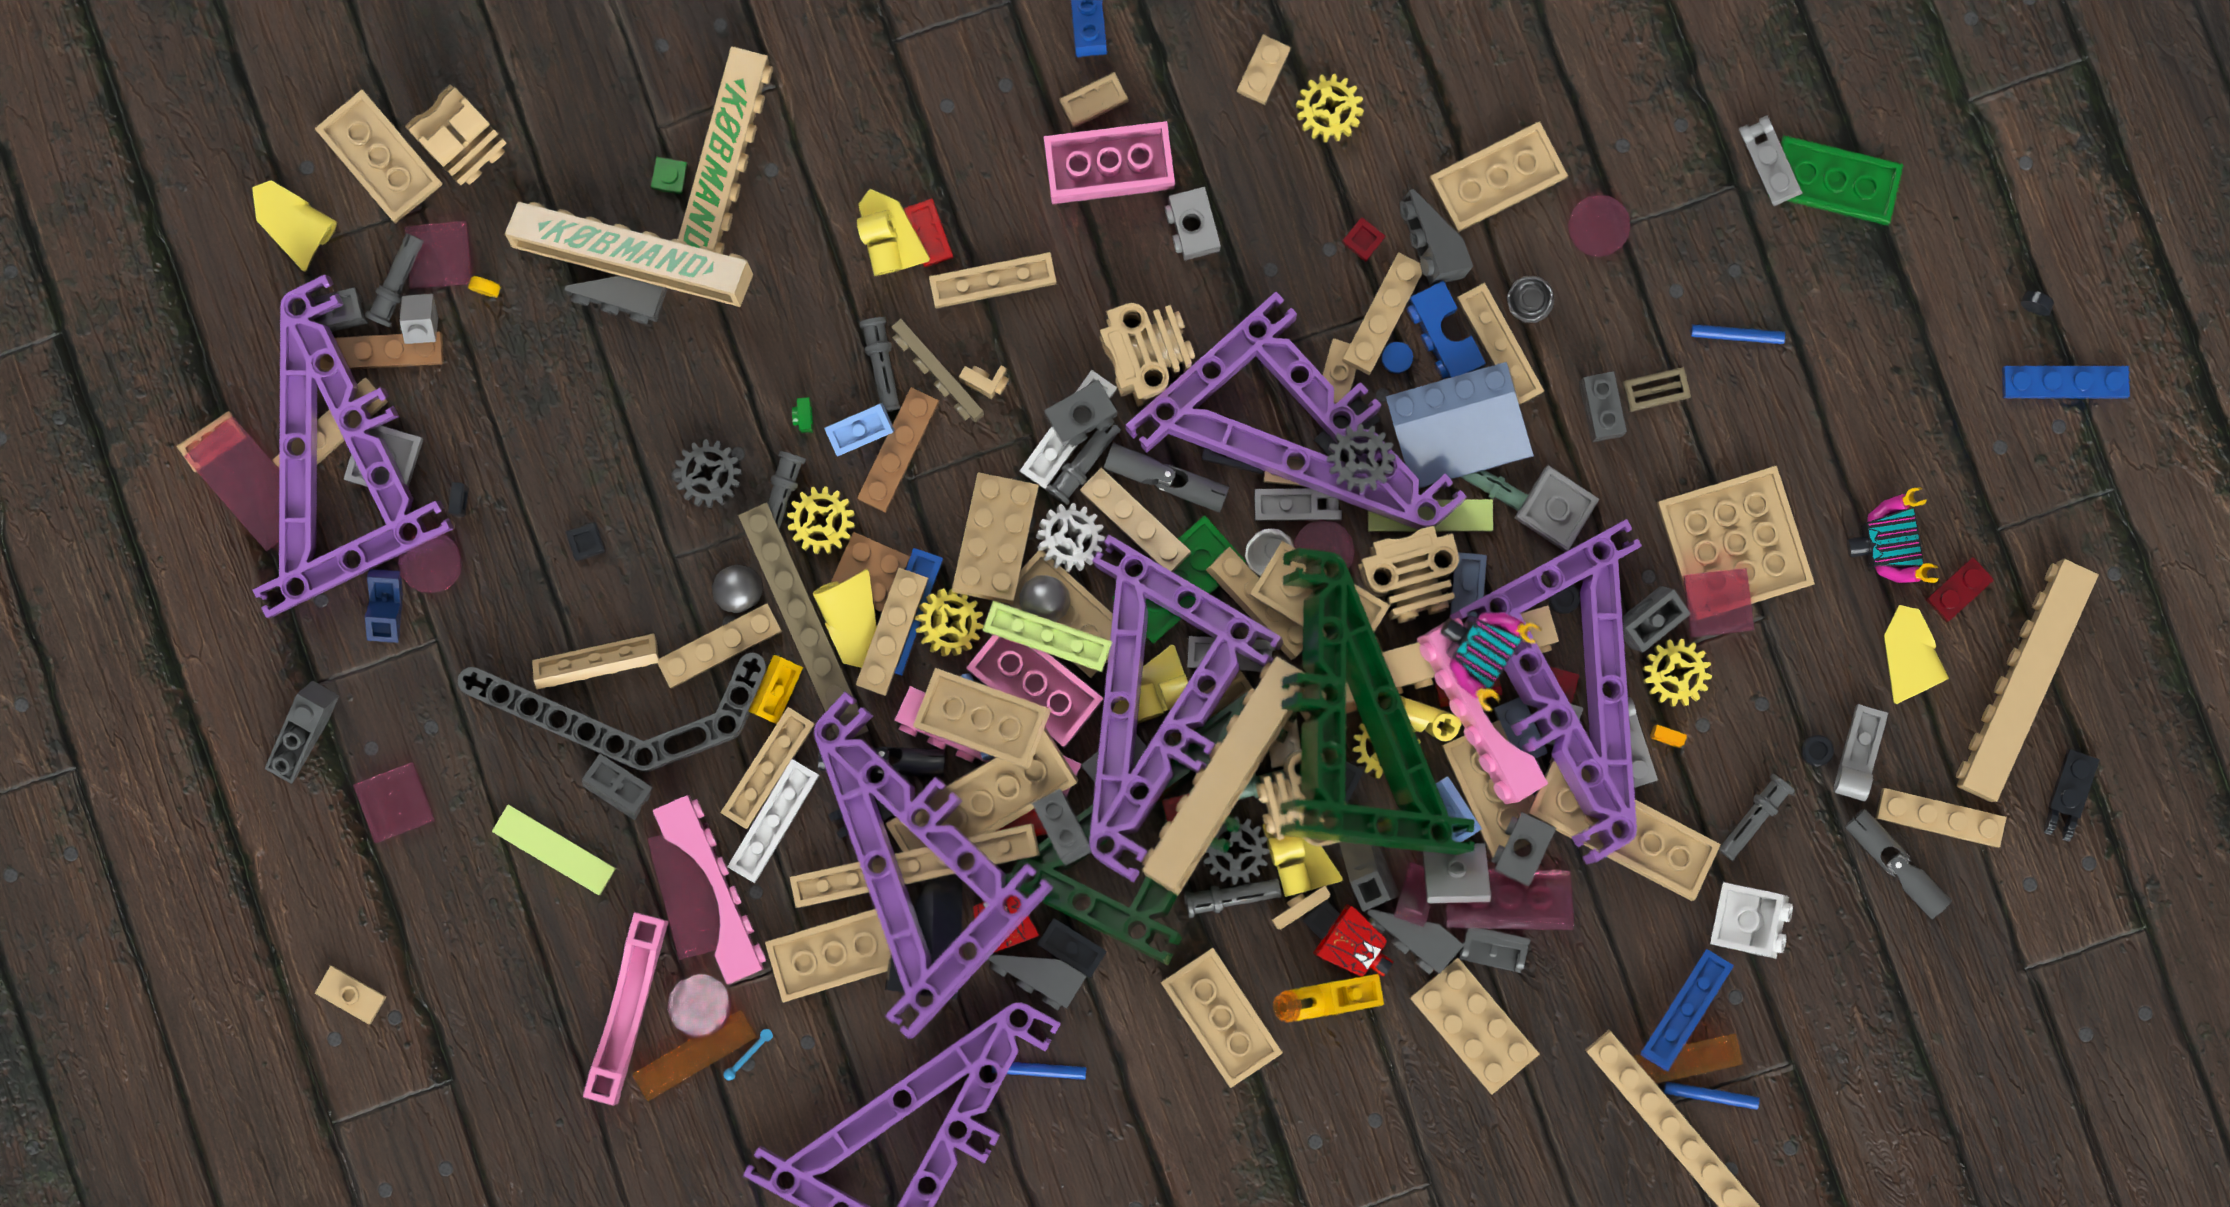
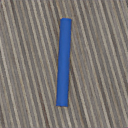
(1738, 334)
(1046, 1070)
(1711, 1095)

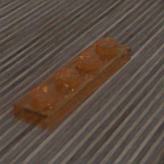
(693, 1056)
(1696, 1059)

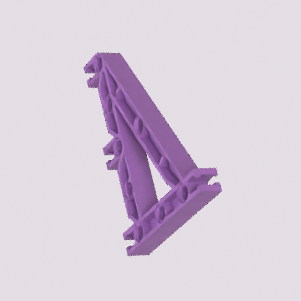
(301, 350)
(1395, 499)
(1608, 750)
(849, 770)
(1114, 807)
(987, 1045)

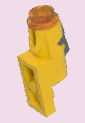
(1329, 998)

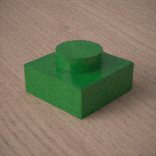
(669, 175)
(803, 415)

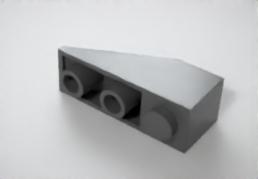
(1437, 243)
(622, 294)
(301, 730)
(1368, 874)
(1430, 943)
(1049, 976)

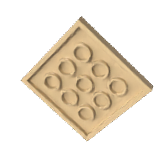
(1739, 527)

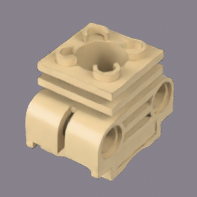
(457, 136)
(1145, 350)
(1411, 573)
(1282, 791)

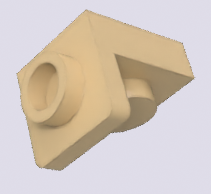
(978, 380)

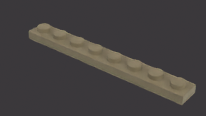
(797, 610)

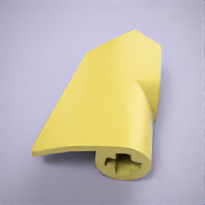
(291, 222)
(888, 234)
(849, 616)
(1911, 655)
(1160, 686)
(1428, 717)
(1301, 864)

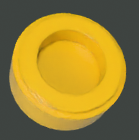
(484, 286)

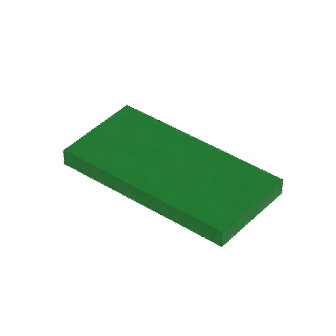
(1843, 180)
(1205, 546)

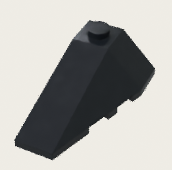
(940, 920)

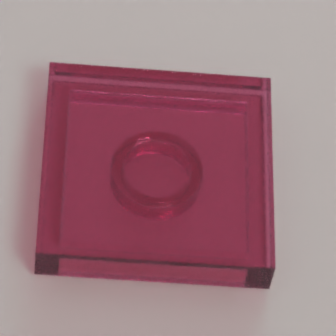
(443, 256)
(1718, 602)
(394, 802)

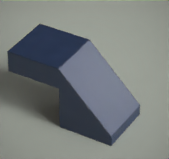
(384, 605)

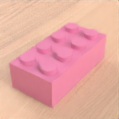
(1109, 162)
(1037, 679)

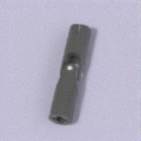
(1150, 471)
(1913, 879)

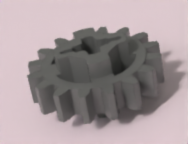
(1371, 469)
(695, 480)
(1235, 865)

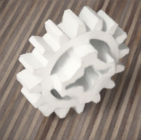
(1066, 524)

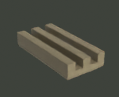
(1630, 395)

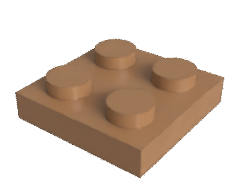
(878, 559)

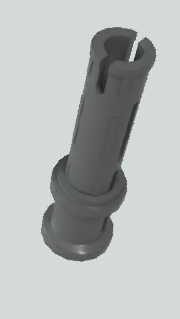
(389, 293)
(878, 349)
(1074, 473)
(783, 483)
(1764, 805)
(1215, 898)

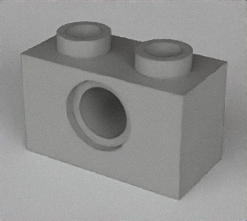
(1192, 205)

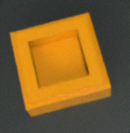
(1668, 736)

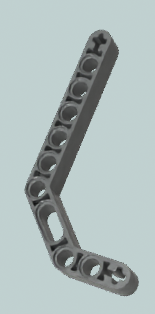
(605, 733)

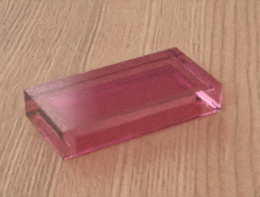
(1412, 900)

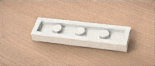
(1050, 453)
(773, 821)

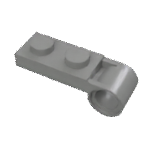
(1860, 752)

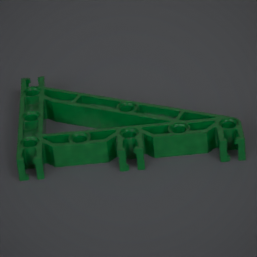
(1354, 656)
(1152, 899)

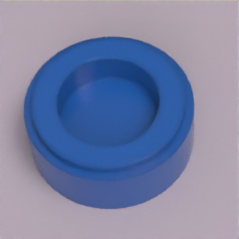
(1397, 357)

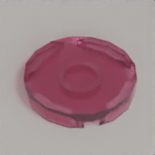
(1599, 225)
(1326, 537)
(431, 565)
(699, 1006)

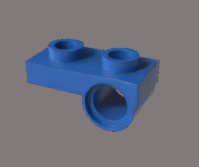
(1088, 27)

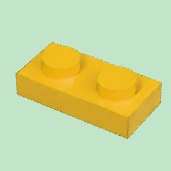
(775, 689)

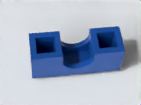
(1429, 310)

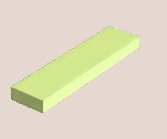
(1468, 517)
(1047, 636)
(554, 849)

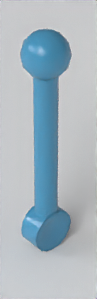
(730, 1073)

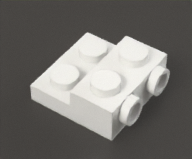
(1751, 920)

